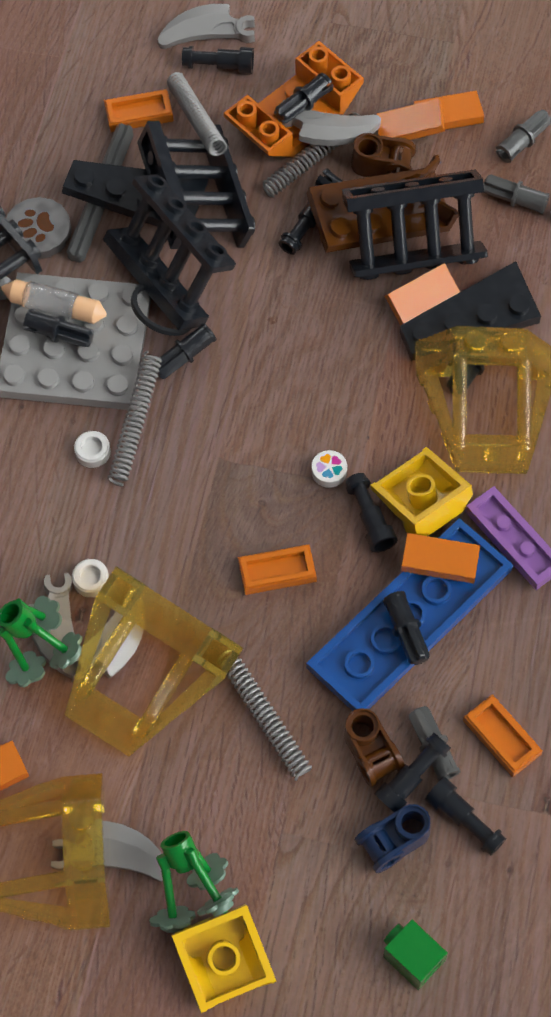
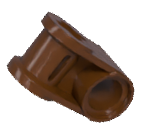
(380, 155)
(375, 753)

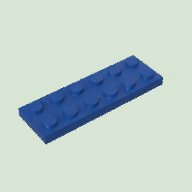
(366, 656)

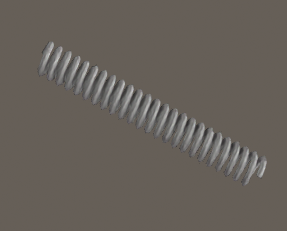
(185, 101)
(294, 164)
(138, 414)
(269, 716)

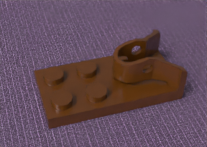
(340, 229)

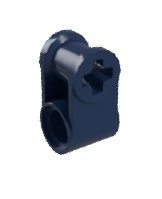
(393, 838)

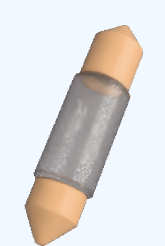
(54, 301)

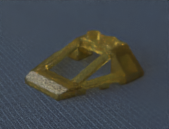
(464, 345)
(168, 623)
(83, 853)

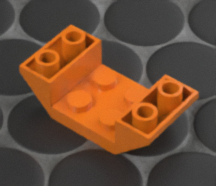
(258, 119)

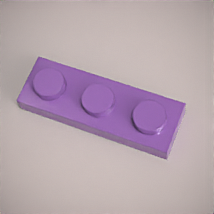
(512, 536)

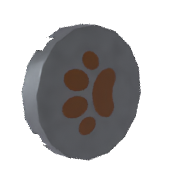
(43, 223)

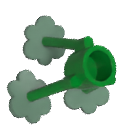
(22, 621)
(183, 856)

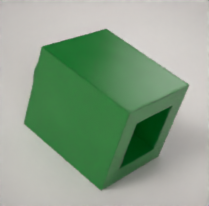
(413, 953)

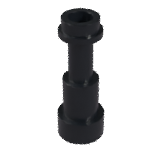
(224, 58)
(291, 241)
(379, 534)
(409, 777)
(445, 797)

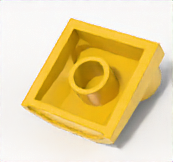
(424, 493)
(223, 957)

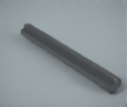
(92, 213)

